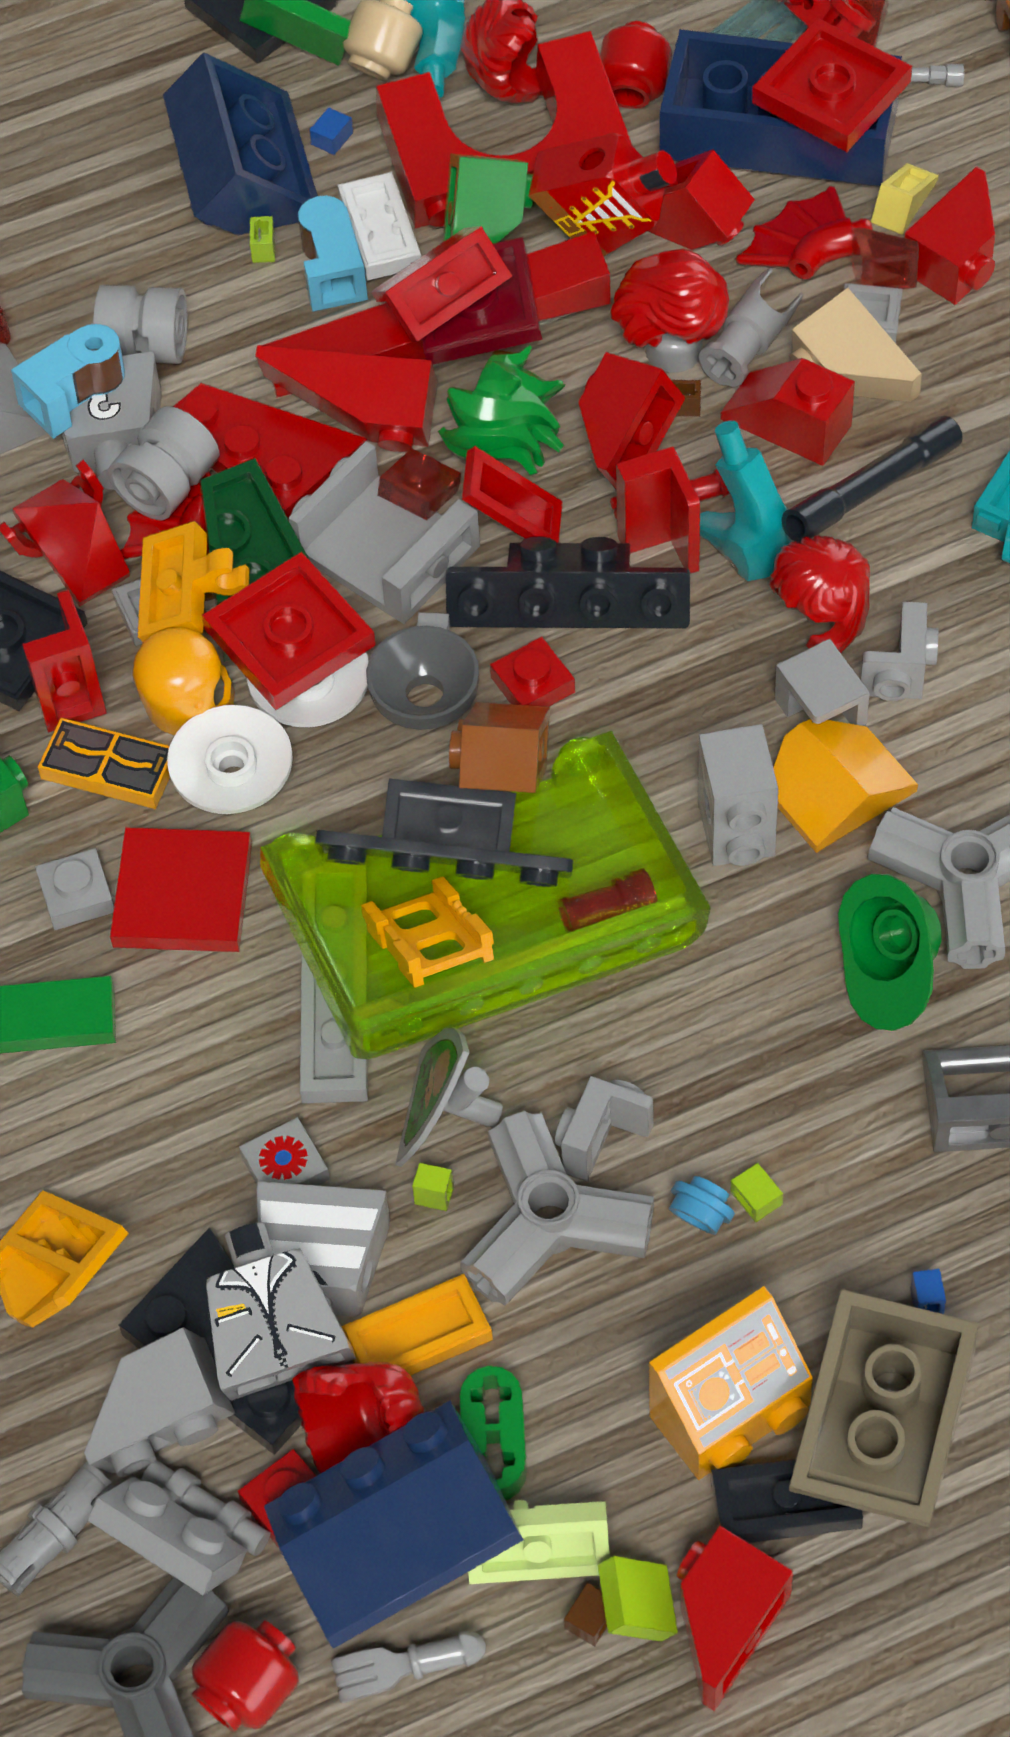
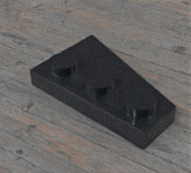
(182, 1302)

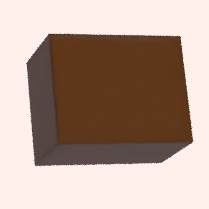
(692, 392)
(587, 1616)

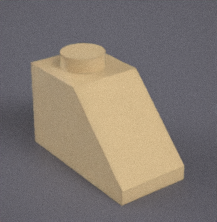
(856, 346)

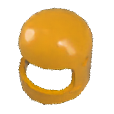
(178, 677)

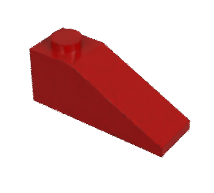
(370, 394)

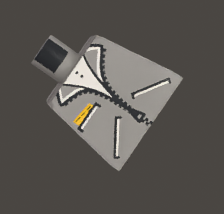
(269, 1317)

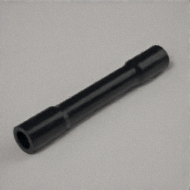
(830, 504)

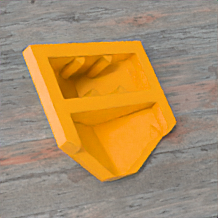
(836, 780)
(52, 1257)

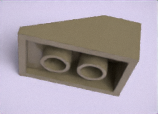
(885, 1408)

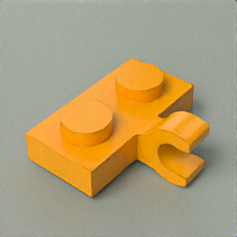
(179, 575)

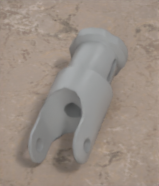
(746, 333)

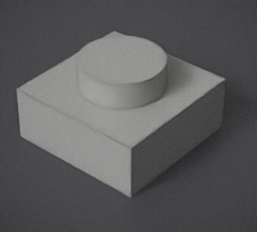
(75, 889)

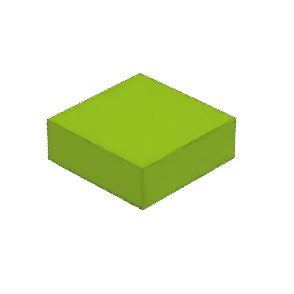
(637, 1599)

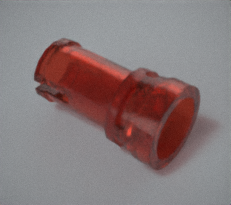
(608, 901)

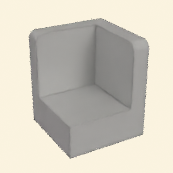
(821, 686)

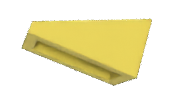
(902, 197)

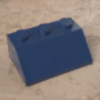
(237, 146)
(392, 1523)

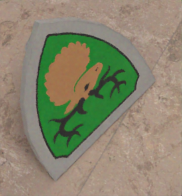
(441, 1089)

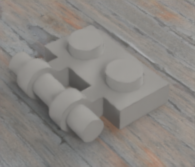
(180, 1526)

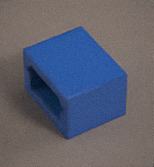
(331, 131)
(928, 1290)

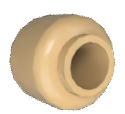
(382, 37)

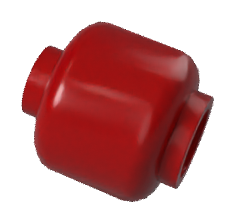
(636, 63)
(245, 1675)

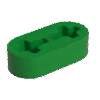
(509, 1431)

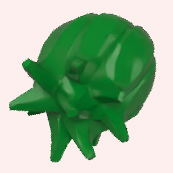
(505, 413)

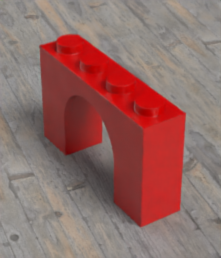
(422, 140)

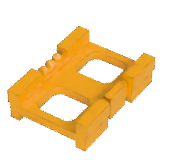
(452, 923)

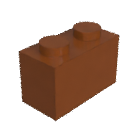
(501, 747)

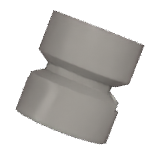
(145, 321)
(170, 458)

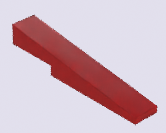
(564, 280)

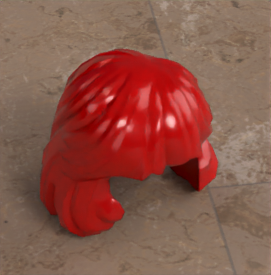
(498, 47)
(670, 295)
(826, 584)
(352, 1407)

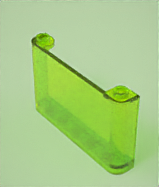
(584, 813)

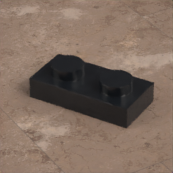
(759, 1507)

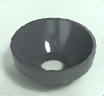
(418, 658)

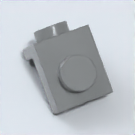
(901, 674)
(586, 1128)

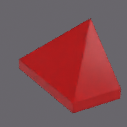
(510, 497)
(74, 539)

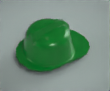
(888, 950)

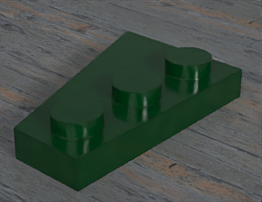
(247, 519)

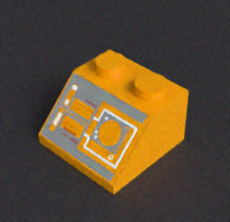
(729, 1385)

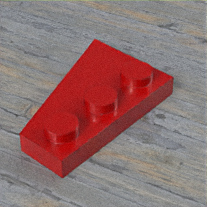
(289, 448)

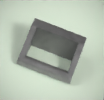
(966, 1120)

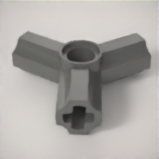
(89, 1668)

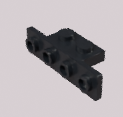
(568, 588)
(450, 828)

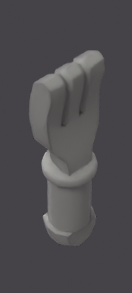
(380, 1670)

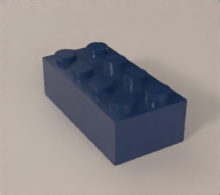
(712, 108)

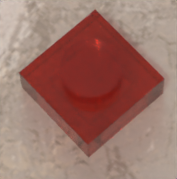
(419, 484)

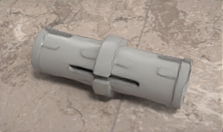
(51, 1529)

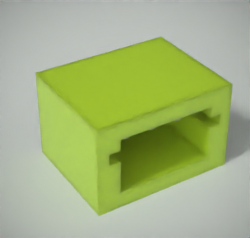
(262, 239)
(433, 1186)
(756, 1192)

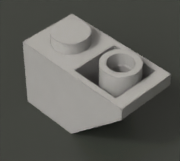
(155, 1400)

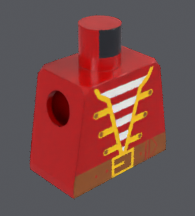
(602, 188)

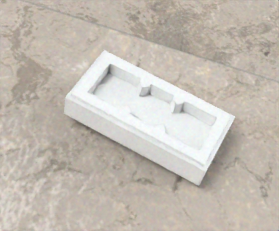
(380, 225)

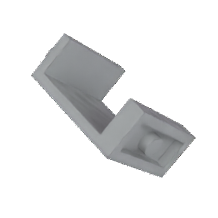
(376, 545)

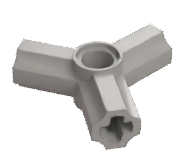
(968, 900)
(536, 1179)

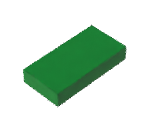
(300, 25)
(57, 1014)

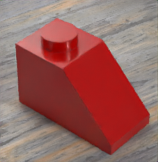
(703, 203)
(957, 240)
(795, 407)
(627, 411)
(727, 1607)

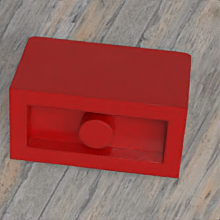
(443, 282)
(658, 505)
(65, 671)

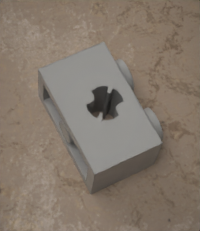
(737, 795)

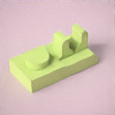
(556, 1544)

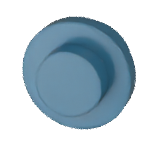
(701, 1204)

